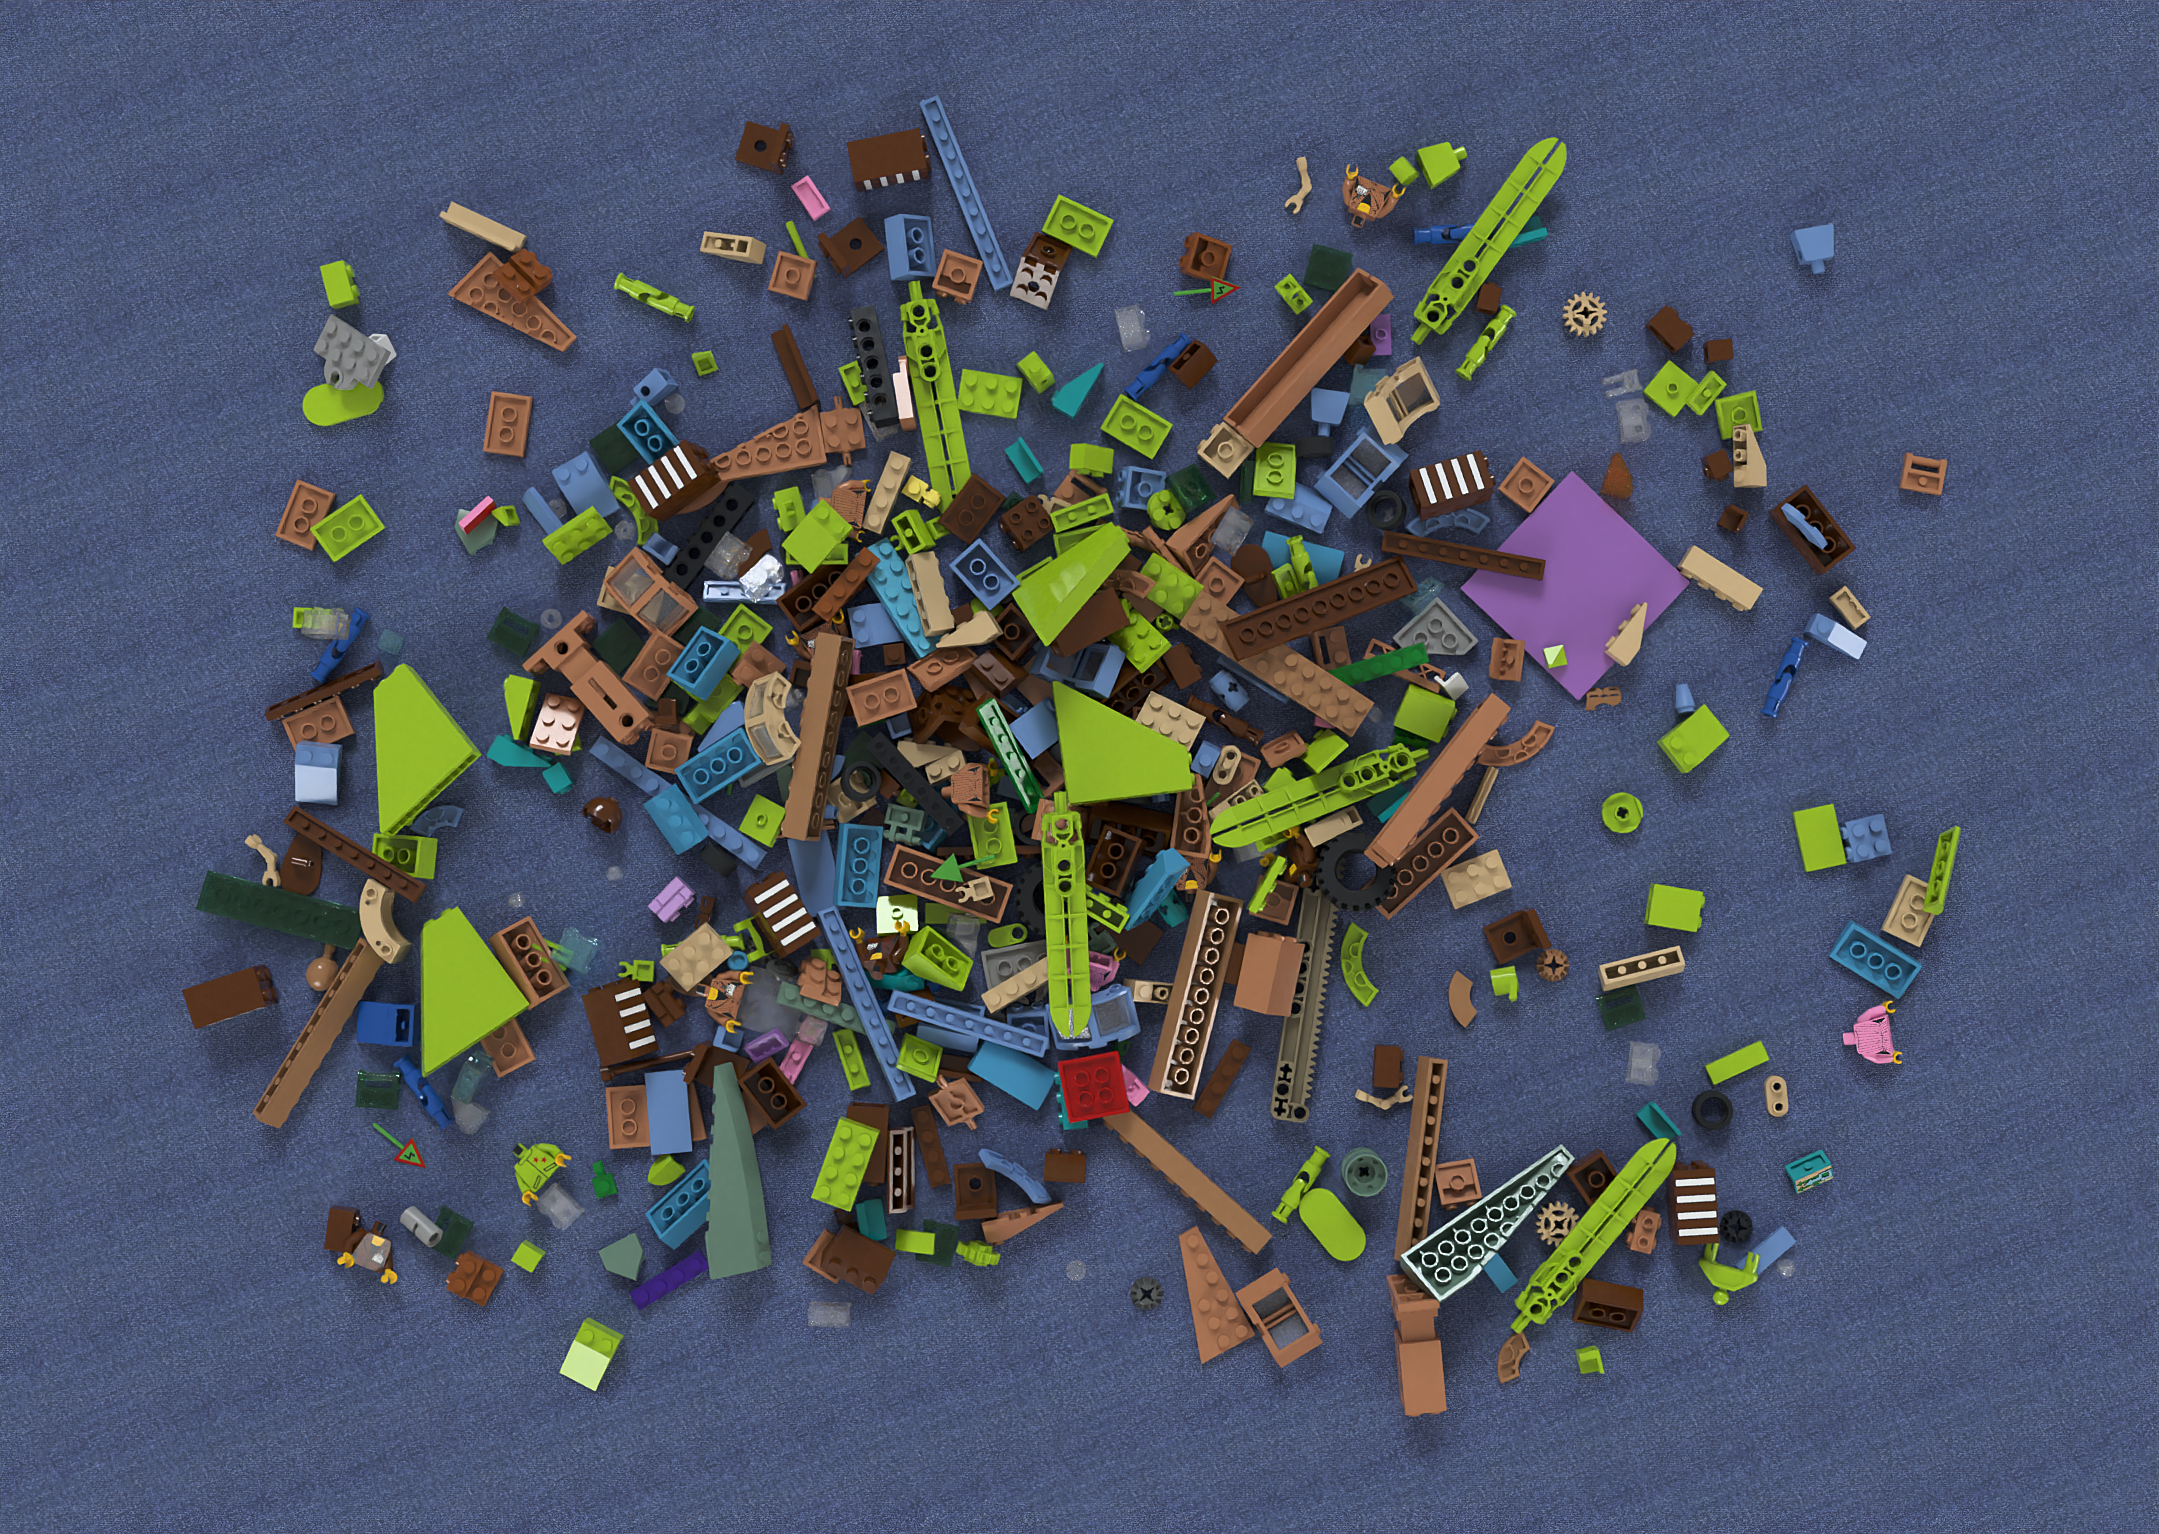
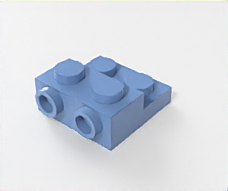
(1138, 487)
(1865, 838)
(1031, 1018)

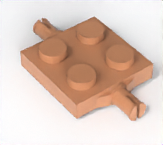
(842, 430)
(956, 1102)

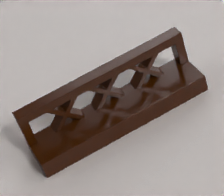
(795, 367)
(956, 1067)

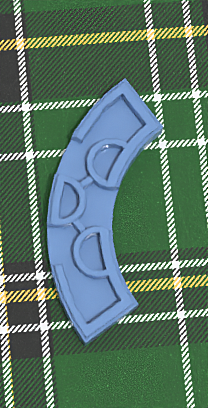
(1464, 518)
(1016, 1173)

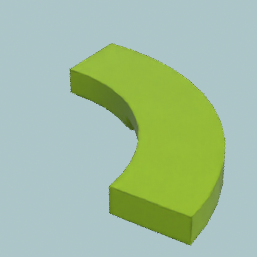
(645, 524)
(1352, 966)

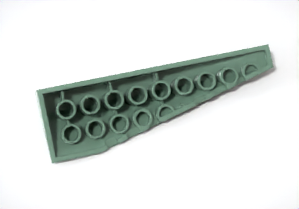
(737, 1214)
(1469, 1241)

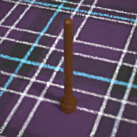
(609, 1072)

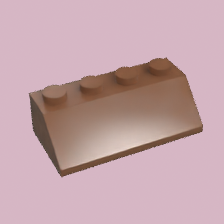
(531, 975)

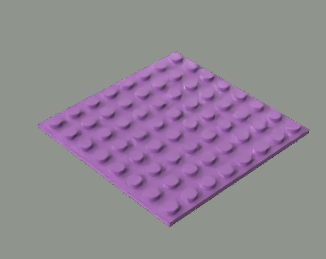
(1588, 586)

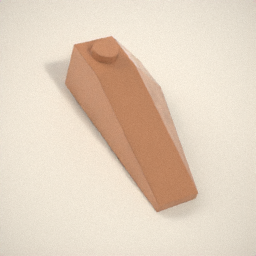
(1192, 541)
(1192, 823)
(1012, 1222)

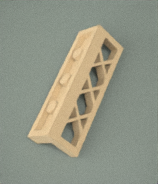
(484, 228)

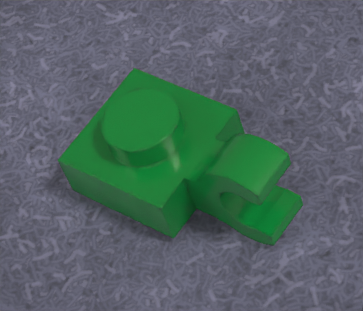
(604, 1183)

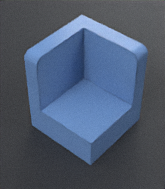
(660, 548)
(899, 726)
(728, 1040)

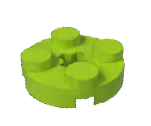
(1157, 513)
(1632, 817)

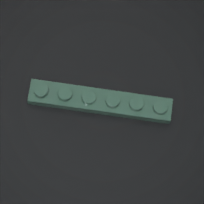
(842, 1015)

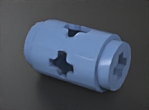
(1236, 697)

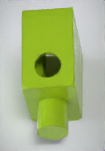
(1439, 162)
(1036, 372)

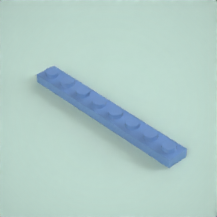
(967, 1023)

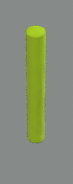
(796, 240)

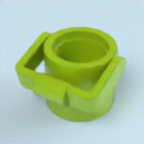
(1505, 982)

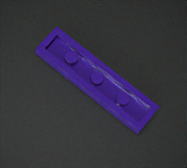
(669, 1279)

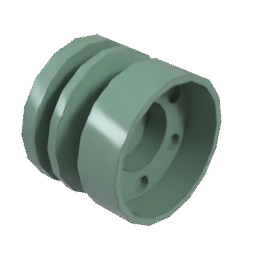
(1363, 1183)

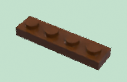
(1221, 1078)
(930, 1145)

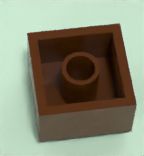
(1017, 634)
(1591, 1175)

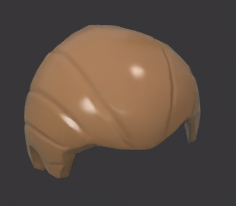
(322, 970)

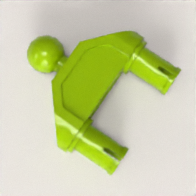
(1727, 1277)

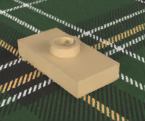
(1849, 608)

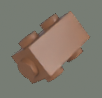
(1643, 1230)

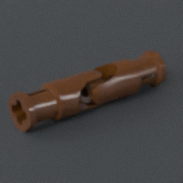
(1235, 726)

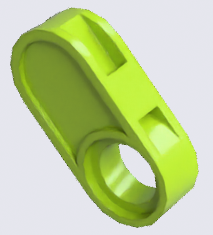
(1003, 935)

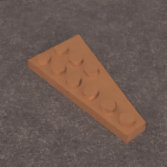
(532, 317)
(779, 449)
(1214, 1307)

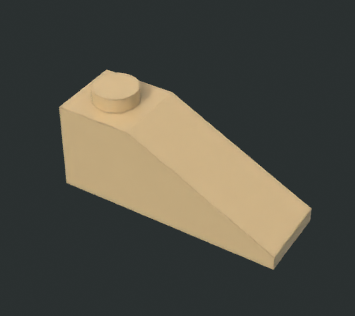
(733, 247)

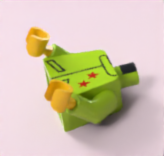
(536, 1167)

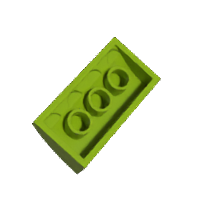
(1941, 871)

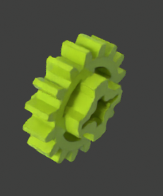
(978, 1253)

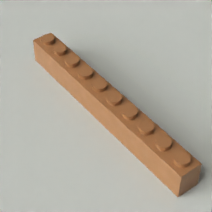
(318, 1035)
(1421, 1153)
(1191, 1180)

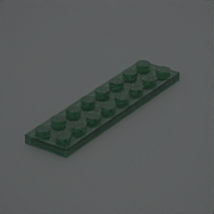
(280, 910)

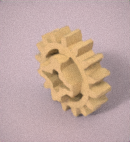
(1593, 313)
(1551, 1229)

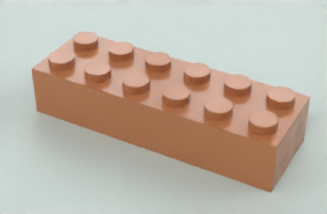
(1426, 858)
(912, 872)

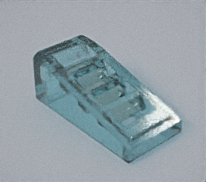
(1417, 602)

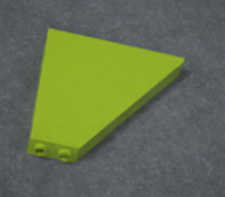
(1066, 583)
(416, 748)
(1113, 755)
(461, 990)

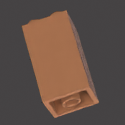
(1269, 973)

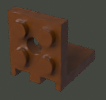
(775, 155)
(838, 248)
(1042, 264)
(934, 707)
(1527, 931)
(708, 1056)
(975, 1202)

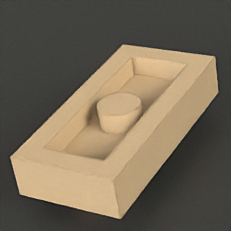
(945, 767)

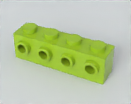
(1101, 909)

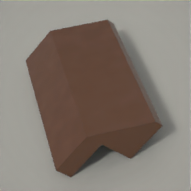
(900, 1169)

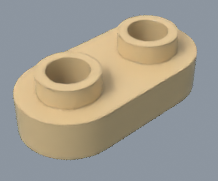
(1226, 765)
(1773, 1096)

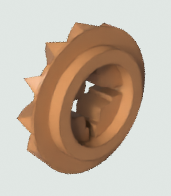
(1547, 957)

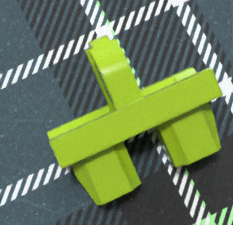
(1288, 288)

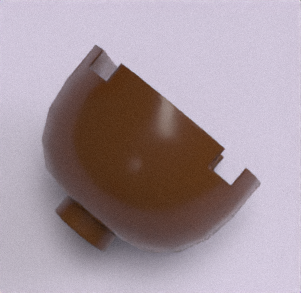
(604, 813)

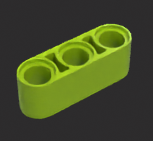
(1404, 171)

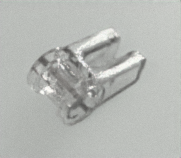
(1629, 380)

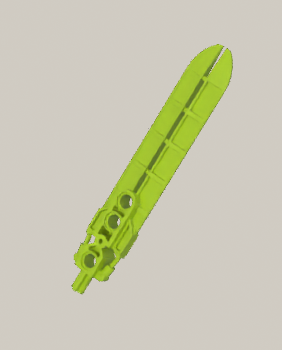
(1499, 243)
(925, 401)
(1342, 796)
(1077, 918)
(1574, 1272)

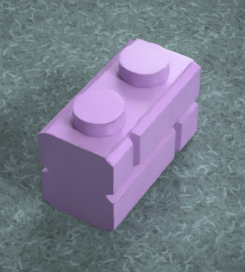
(672, 899)

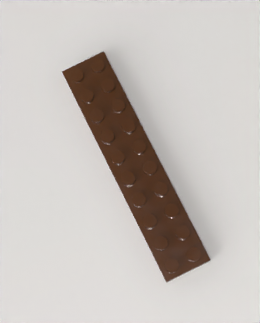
(1318, 608)

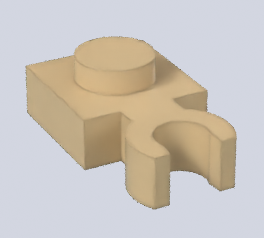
(1053, 505)
(978, 889)

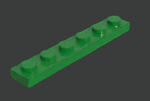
(1381, 664)
(1010, 754)

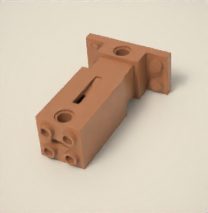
(593, 680)
(1417, 1348)

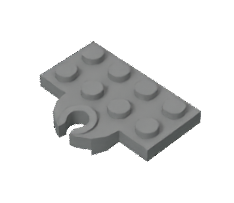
(349, 355)
(1010, 960)

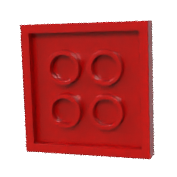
(1094, 1086)

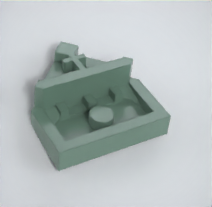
(480, 536)
(624, 1256)

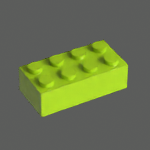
(845, 1163)

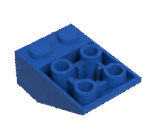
(388, 1023)

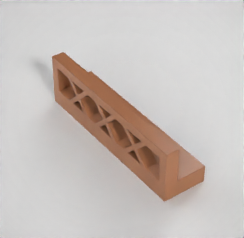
(1406, 674)

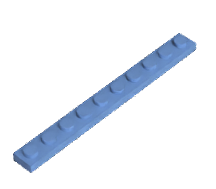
(966, 193)
(655, 784)
(865, 1002)

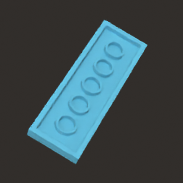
(894, 590)

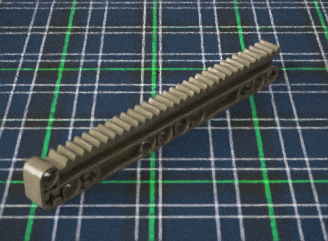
(1299, 1029)

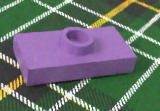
(1381, 335)
(766, 1045)

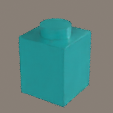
(558, 778)

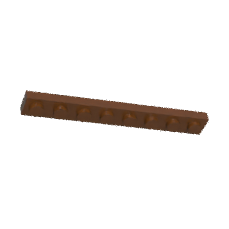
(1463, 555)
(355, 854)

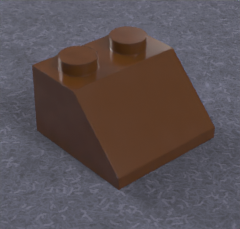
(998, 672)
(1064, 1166)

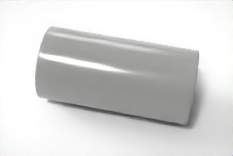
(421, 1226)

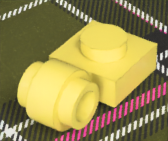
(918, 490)

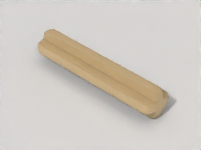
(1481, 795)

